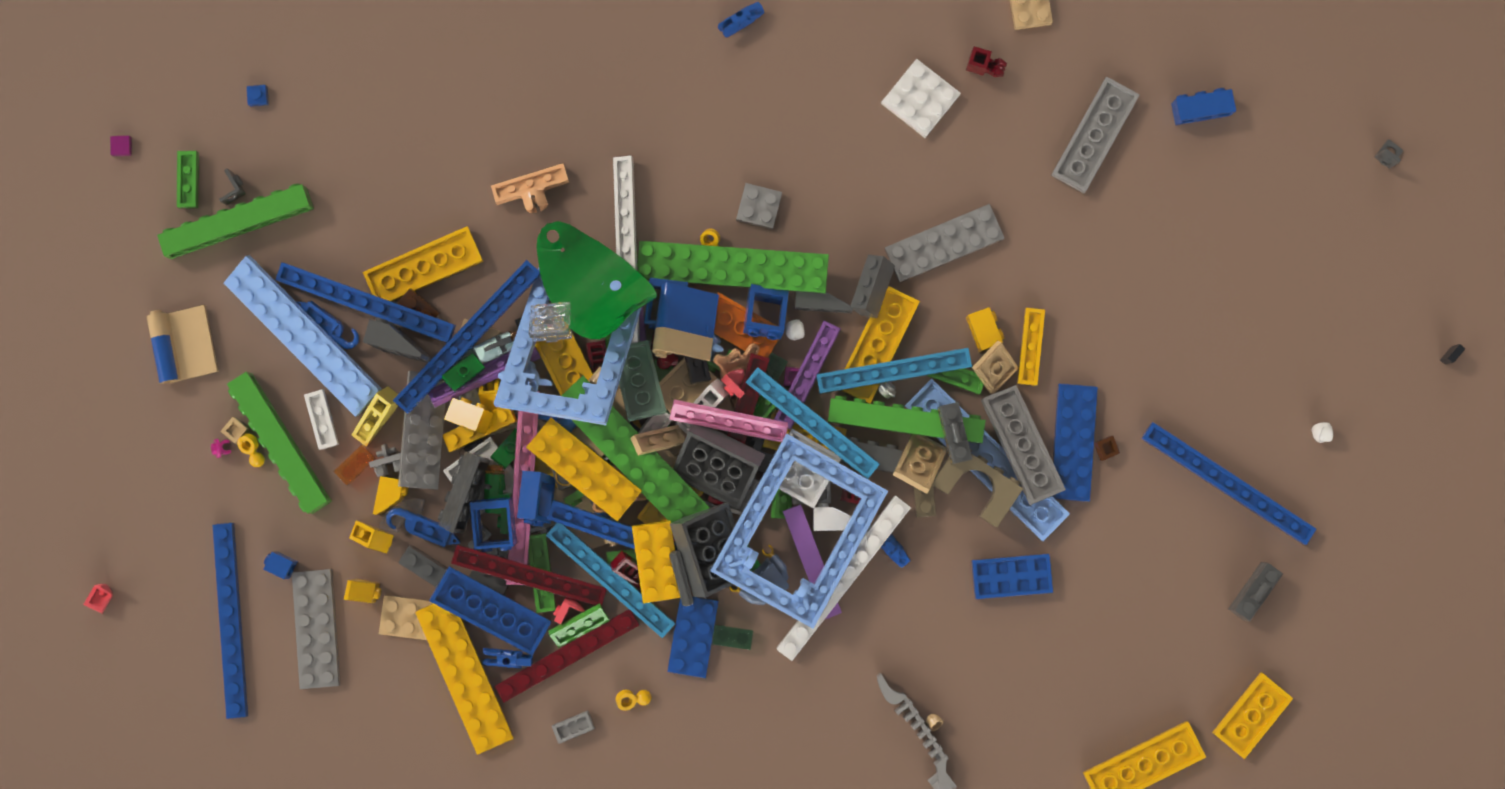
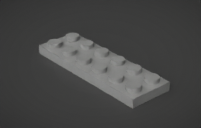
(1095, 135)
(944, 243)
(421, 444)
(1023, 445)
(316, 629)

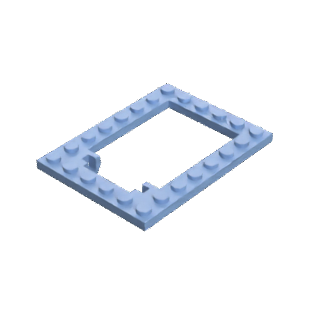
(598, 398)
(810, 599)

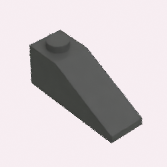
(820, 302)

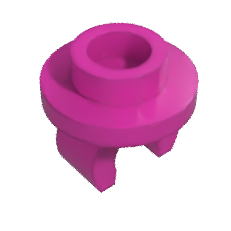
(217, 448)

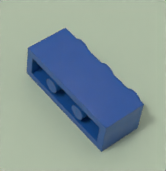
(1203, 106)

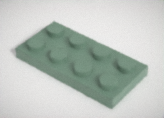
(640, 384)

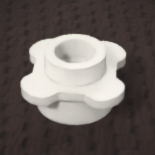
(887, 389)

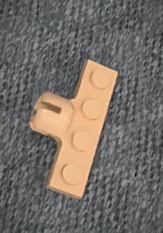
(531, 187)

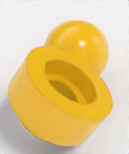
(704, 239)
(249, 444)
(643, 698)

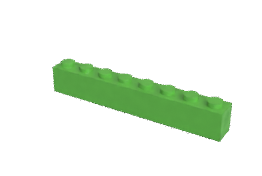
(235, 221)
(898, 419)
(279, 443)

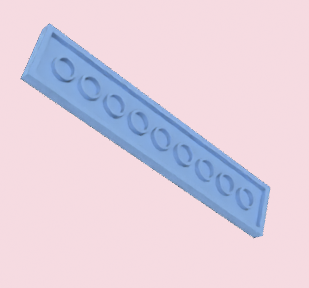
(302, 335)
(1039, 517)

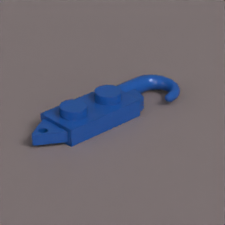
(329, 324)
(423, 527)

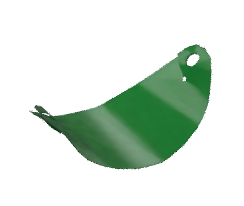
(578, 279)

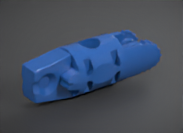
(741, 19)
(895, 551)
(515, 658)

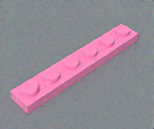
(728, 420)

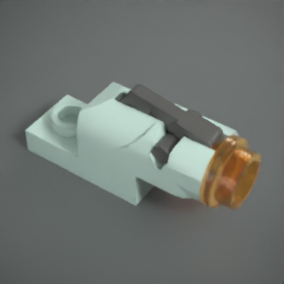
(492, 347)

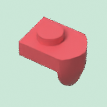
(733, 381)
(99, 598)
(562, 611)

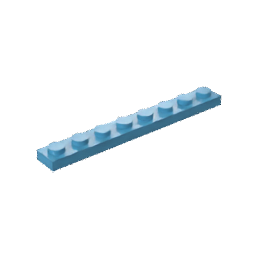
(894, 370)
(812, 423)
(615, 584)

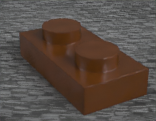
(416, 302)

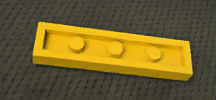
(1031, 346)
(462, 436)

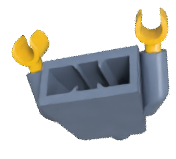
(771, 570)

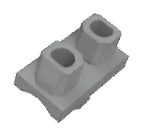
(380, 465)

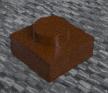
(1106, 448)

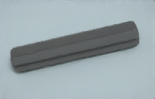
(681, 578)

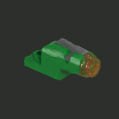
(493, 487)

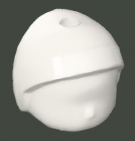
(794, 330)
(1322, 432)

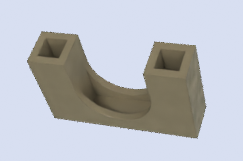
(1004, 490)

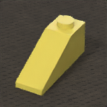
(375, 416)

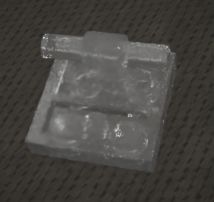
(550, 322)

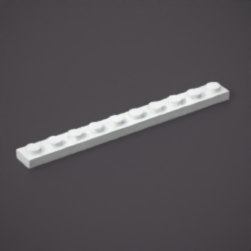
(625, 215)
(869, 545)

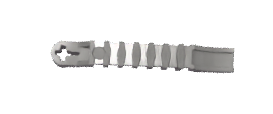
(940, 779)

